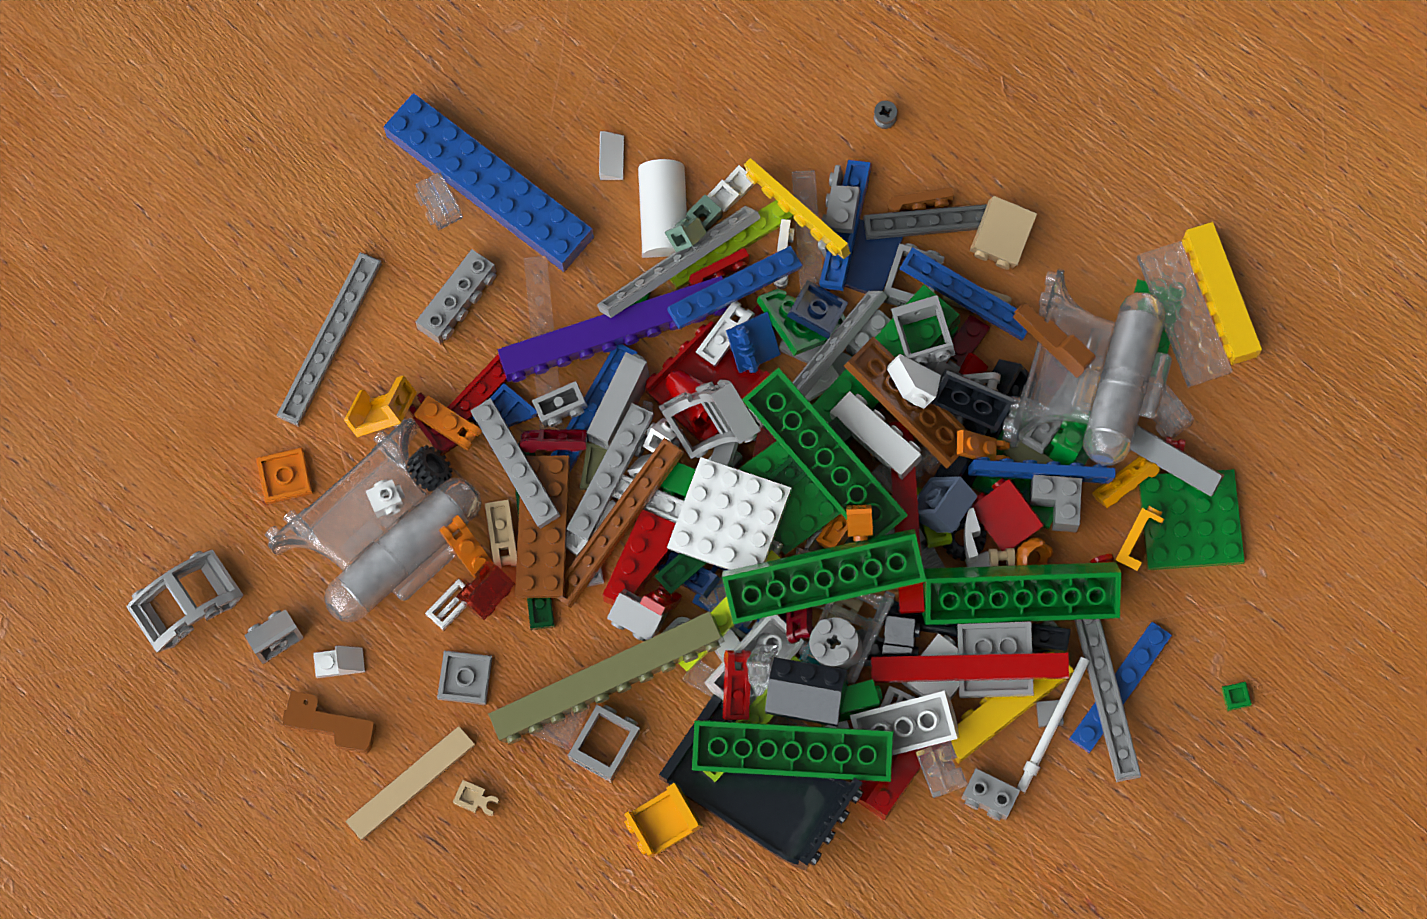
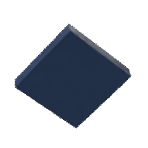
(817, 309)

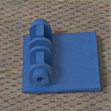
(753, 343)

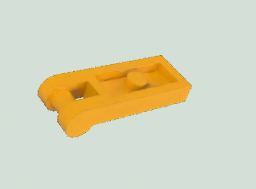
(1125, 481)

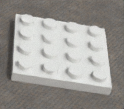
(729, 516)

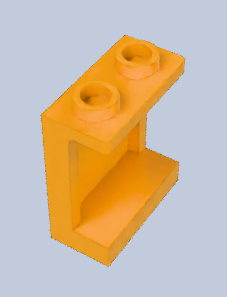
(381, 412)
(1124, 554)
(662, 821)

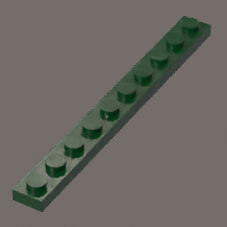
(787, 474)

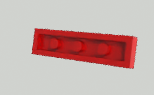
(480, 389)

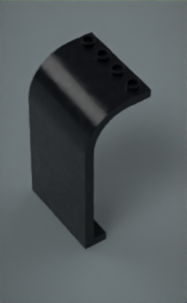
(777, 812)

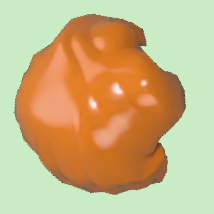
(1033, 552)

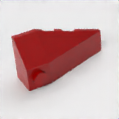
(882, 796)

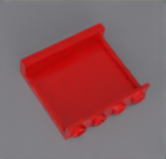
(695, 365)

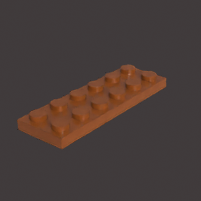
(931, 426)
(543, 550)

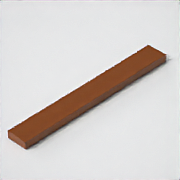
(620, 519)

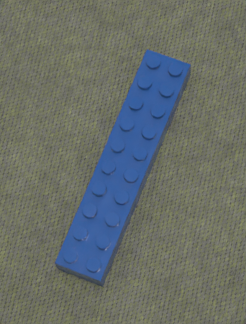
(488, 182)

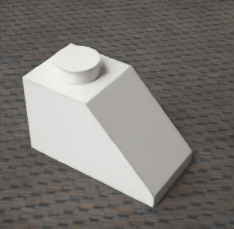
(914, 381)

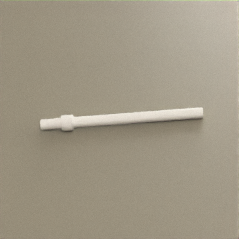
(1032, 767)

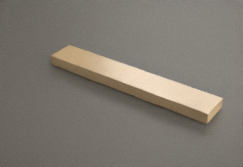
(410, 783)

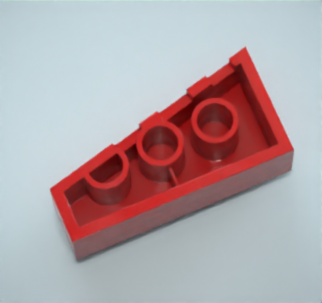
(641, 556)

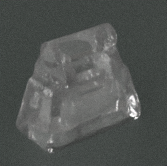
(760, 665)

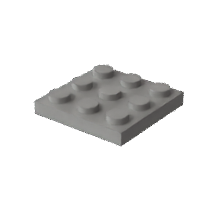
(995, 639)

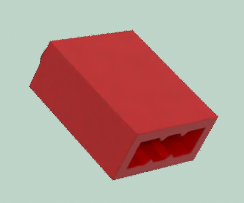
(1006, 514)

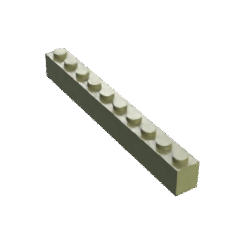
(606, 678)

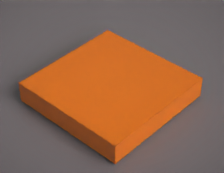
(284, 476)

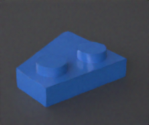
(512, 406)

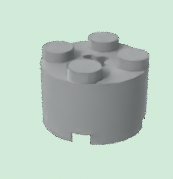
(828, 633)

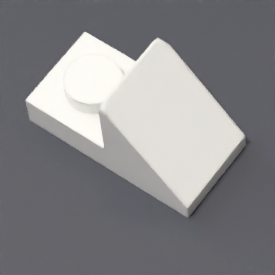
(339, 662)

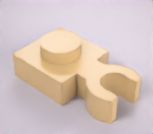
(472, 797)

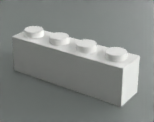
(877, 436)

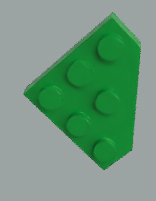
(795, 335)

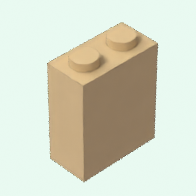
(1002, 233)

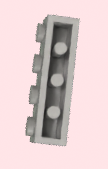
(456, 297)

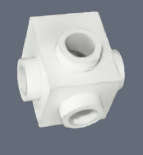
(657, 432)
(386, 498)

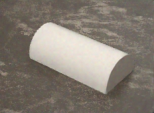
(661, 204)
(767, 631)
(914, 721)

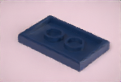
(871, 261)

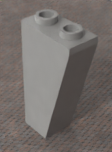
(623, 390)

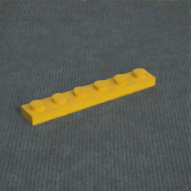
(801, 213)

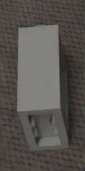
(898, 297)
(918, 311)
(594, 765)

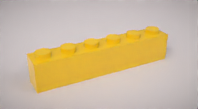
(1221, 293)
(995, 715)

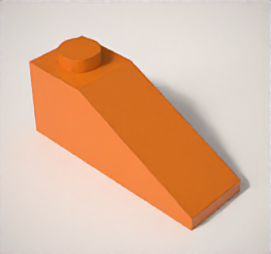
(859, 522)

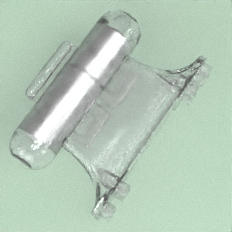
(1113, 390)
(381, 552)

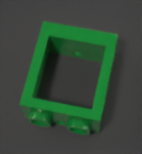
(860, 698)

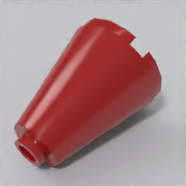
(681, 382)

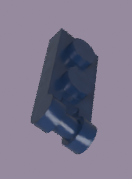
(700, 582)

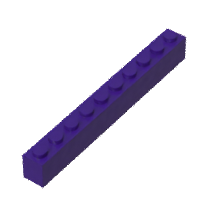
(595, 335)

